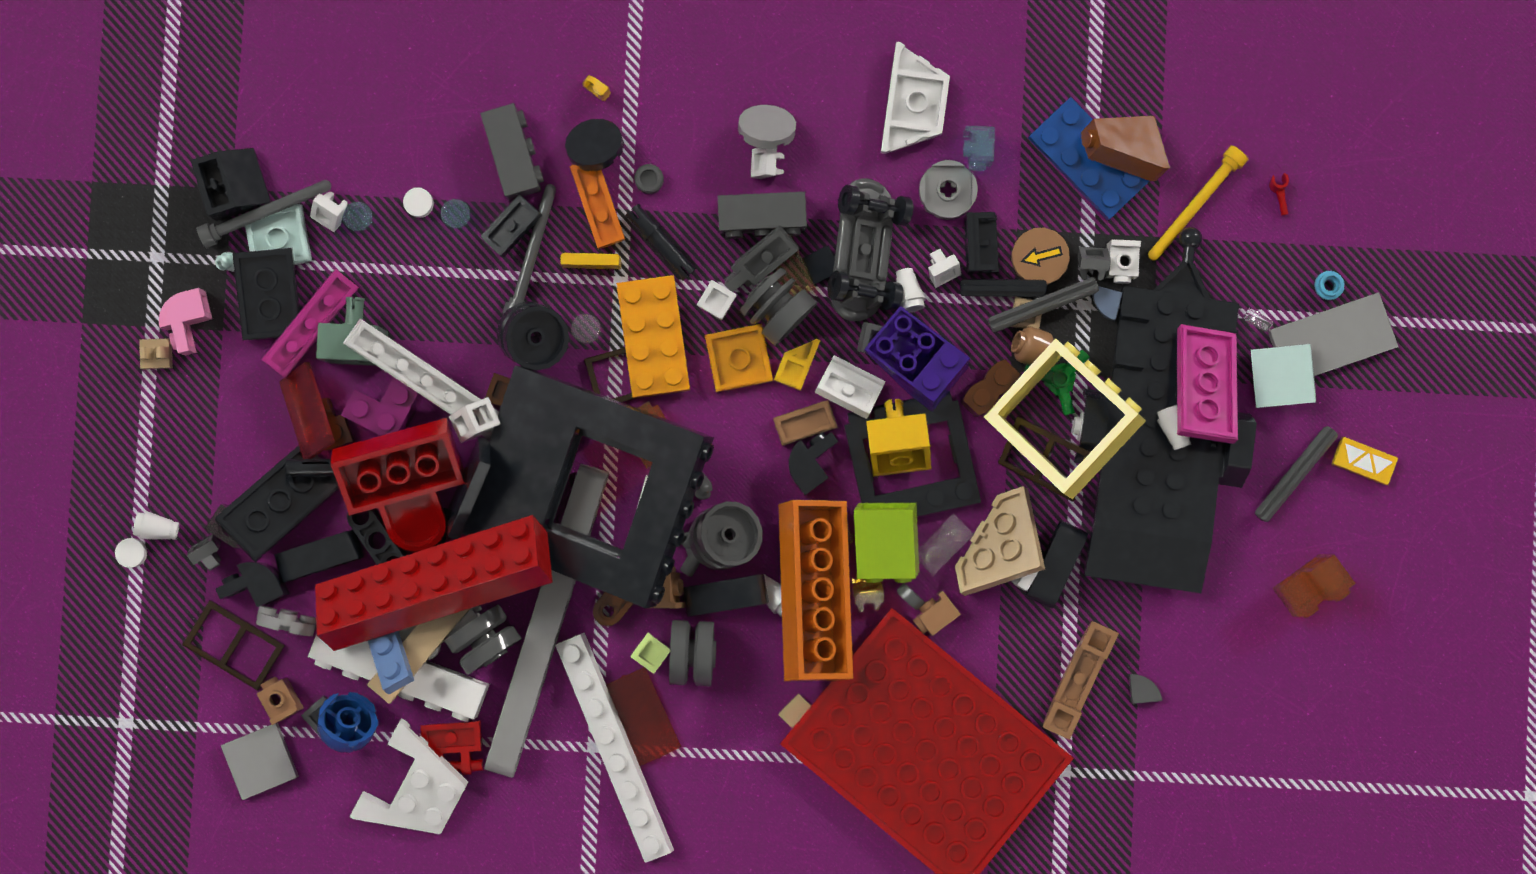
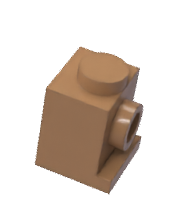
(673, 591)
(936, 614)
(289, 702)

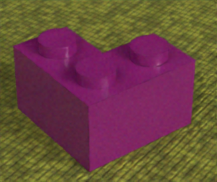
(386, 416)

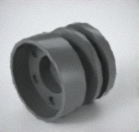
(778, 306)

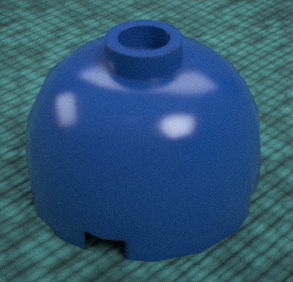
(347, 722)

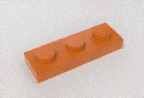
(598, 206)

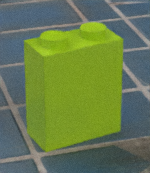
(886, 541)

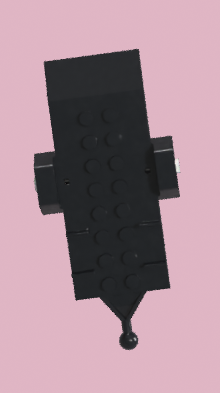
(1154, 500)

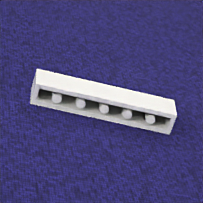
(432, 683)

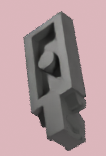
(761, 259)

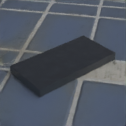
(274, 507)

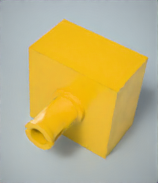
(898, 442)

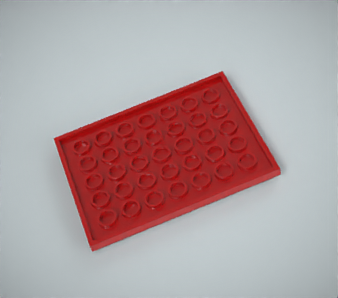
(926, 750)

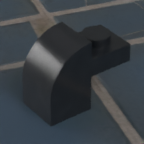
(802, 463)
(261, 581)

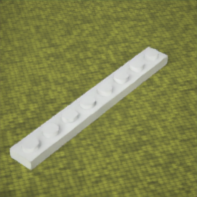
(614, 747)

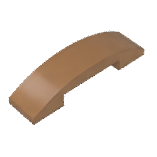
(1079, 679)

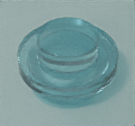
(455, 213)
(357, 216)

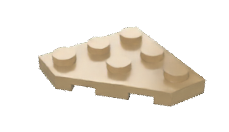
(1002, 546)

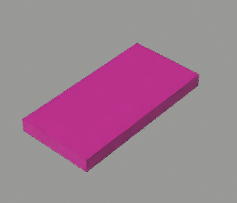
(1207, 384)

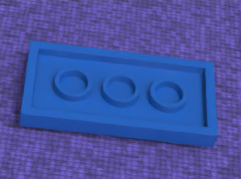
(1062, 145)

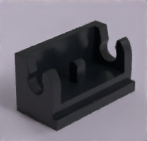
(981, 243)

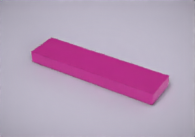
(304, 327)

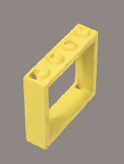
(1101, 453)

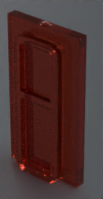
(306, 411)
(643, 716)

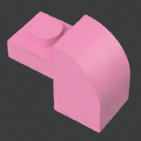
(181, 312)

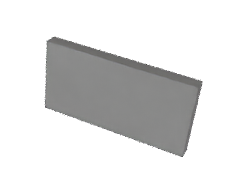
(1340, 333)

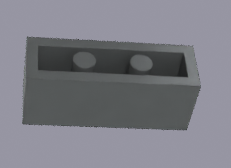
(512, 151)
(761, 214)

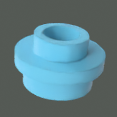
(1335, 279)

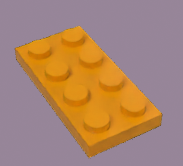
(653, 336)

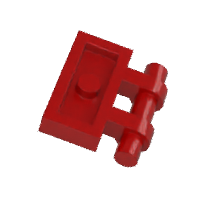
(456, 738)

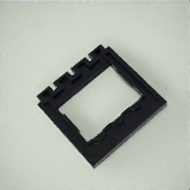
(929, 497)

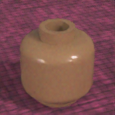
(1030, 344)

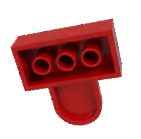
(402, 479)

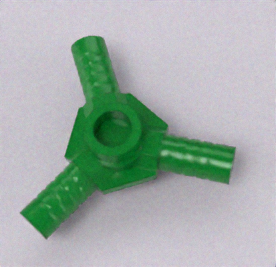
(1061, 380)

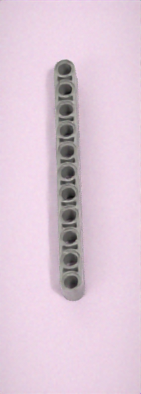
(543, 633)

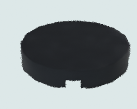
(594, 144)

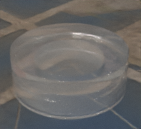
(1258, 320)
(586, 328)

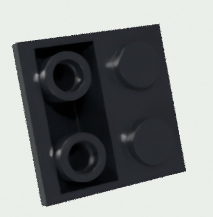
(230, 182)

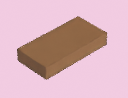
(805, 422)

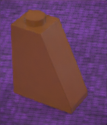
(1127, 145)

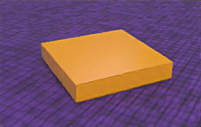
(738, 358)

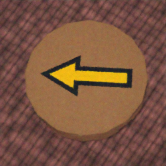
(1040, 255)

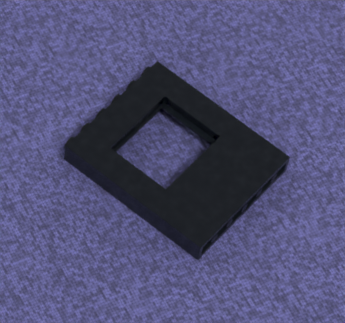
(533, 462)

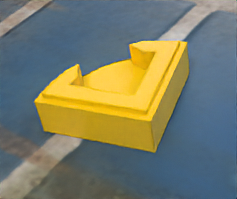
(596, 87)

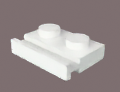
(850, 387)

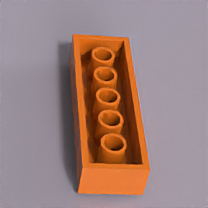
(815, 590)

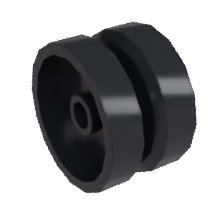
(530, 351)

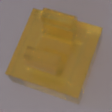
(867, 593)

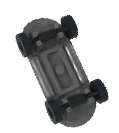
(863, 250)

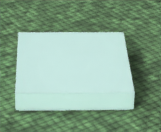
(281, 231)
(1283, 375)

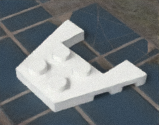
(426, 793)

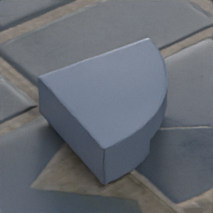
(1107, 302)

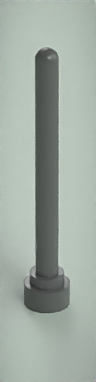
(212, 233)
(532, 249)

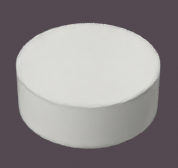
(418, 202)
(131, 552)

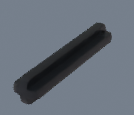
(1003, 288)

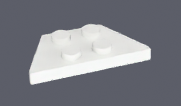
(914, 101)

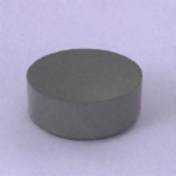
(649, 179)
(910, 596)

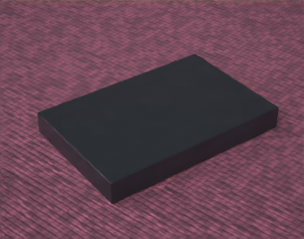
(266, 292)
(467, 493)

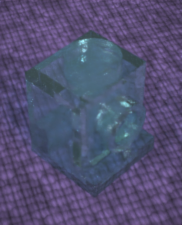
(979, 147)

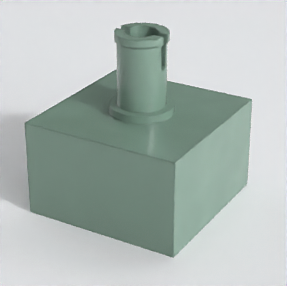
(331, 337)

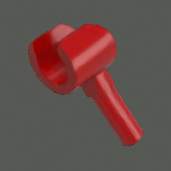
(1280, 192)

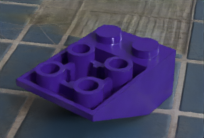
(917, 358)

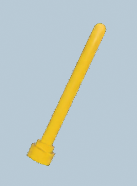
(1232, 160)

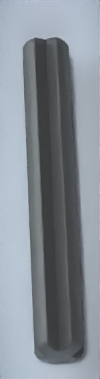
(1043, 304)
(1296, 474)

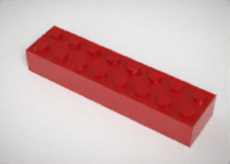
(433, 583)

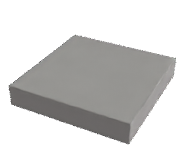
(259, 761)

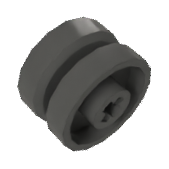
(721, 521)
(485, 643)
(692, 653)

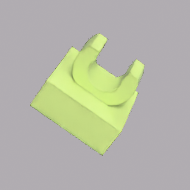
(650, 653)

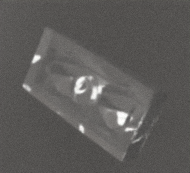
(943, 544)

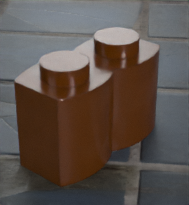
(995, 382)

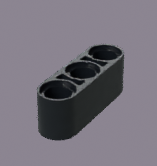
(366, 533)
(318, 556)
(1058, 562)
(725, 595)

